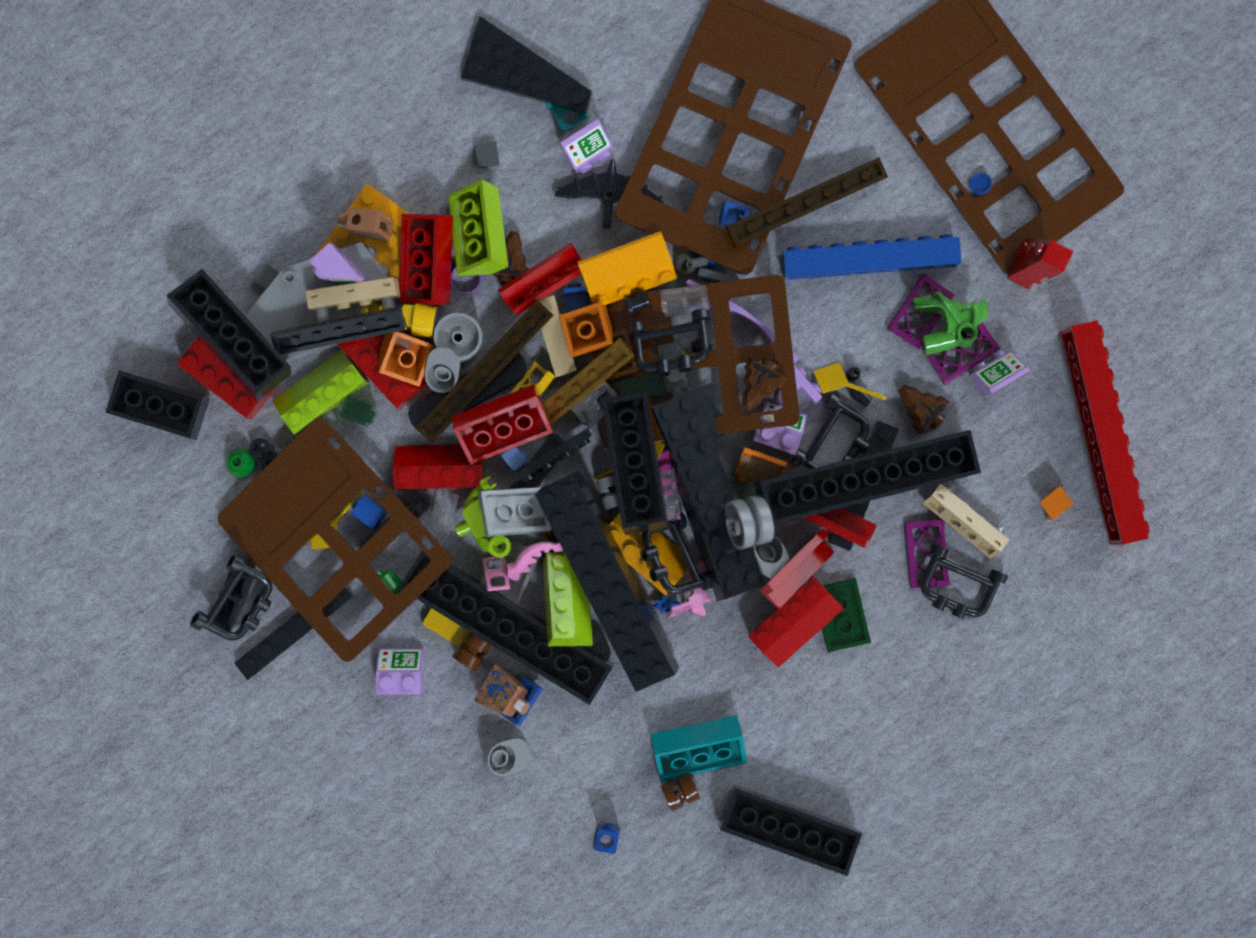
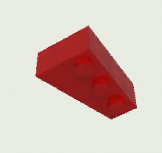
(1038, 260)

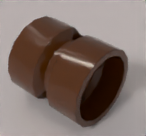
(471, 651)
(688, 790)

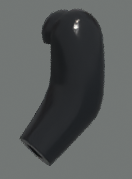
(854, 377)

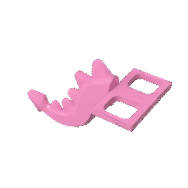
(520, 565)
(694, 601)

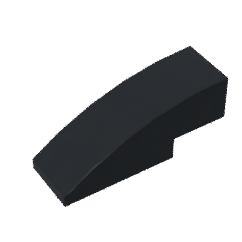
(230, 612)

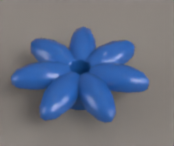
(665, 604)

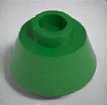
(245, 464)

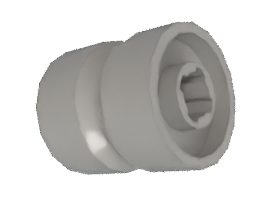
(609, 499)

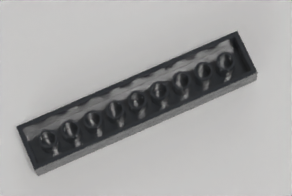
(869, 477)
(607, 581)
(512, 630)

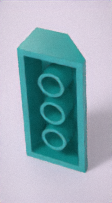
(699, 748)

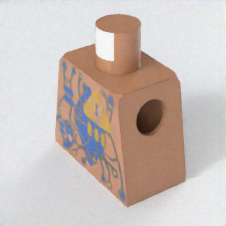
(367, 223)
(503, 693)

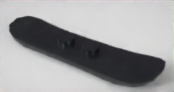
(507, 377)

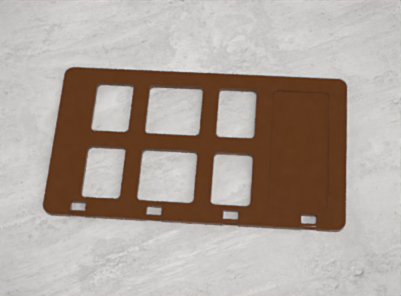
(767, 52)
(939, 57)

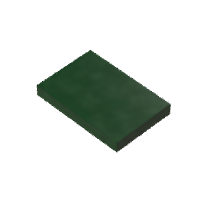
(850, 625)

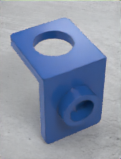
(607, 829)

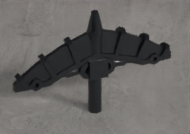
(605, 187)

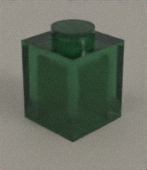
(358, 412)

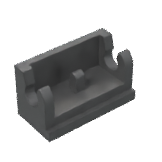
(590, 408)

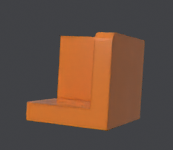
(1055, 502)

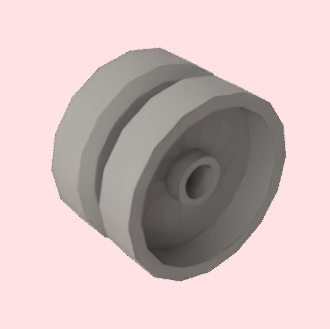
(462, 326)
(749, 522)

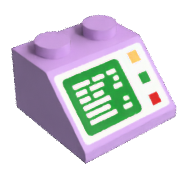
(587, 147)
(335, 266)
(998, 373)
(780, 439)
(400, 671)

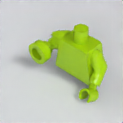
(499, 545)

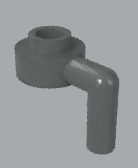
(687, 263)

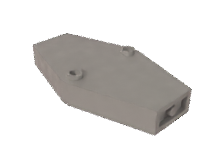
(285, 299)

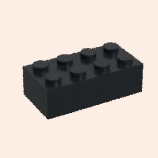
(157, 405)

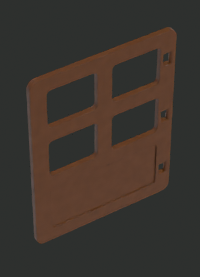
(725, 355)
(298, 500)

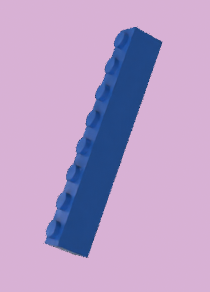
(871, 258)

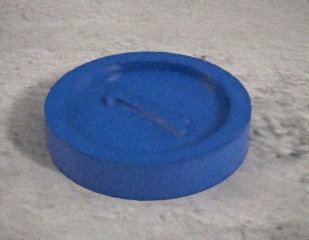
(980, 183)

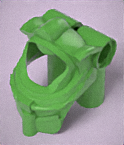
(956, 318)

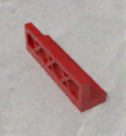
(542, 279)

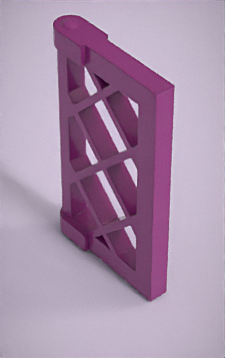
(902, 312)
(994, 347)
(910, 550)

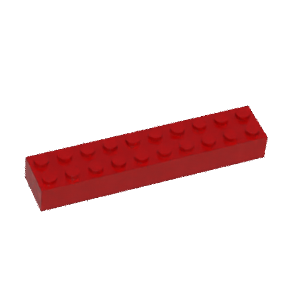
(1105, 433)

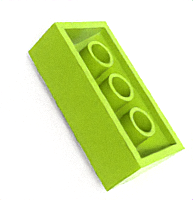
(478, 229)
(319, 392)
(565, 604)

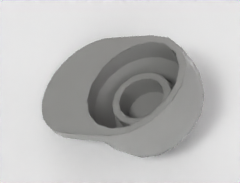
(442, 369)
(770, 556)
(506, 757)

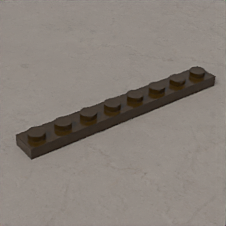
(806, 202)
(485, 371)

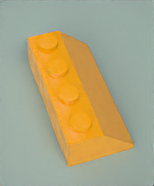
(627, 269)
(632, 544)

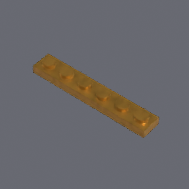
(587, 380)

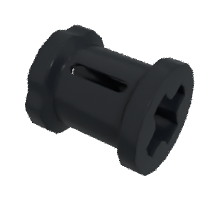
(637, 302)

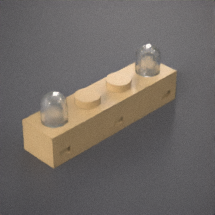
(356, 293)
(966, 521)

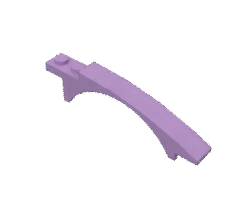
(809, 389)

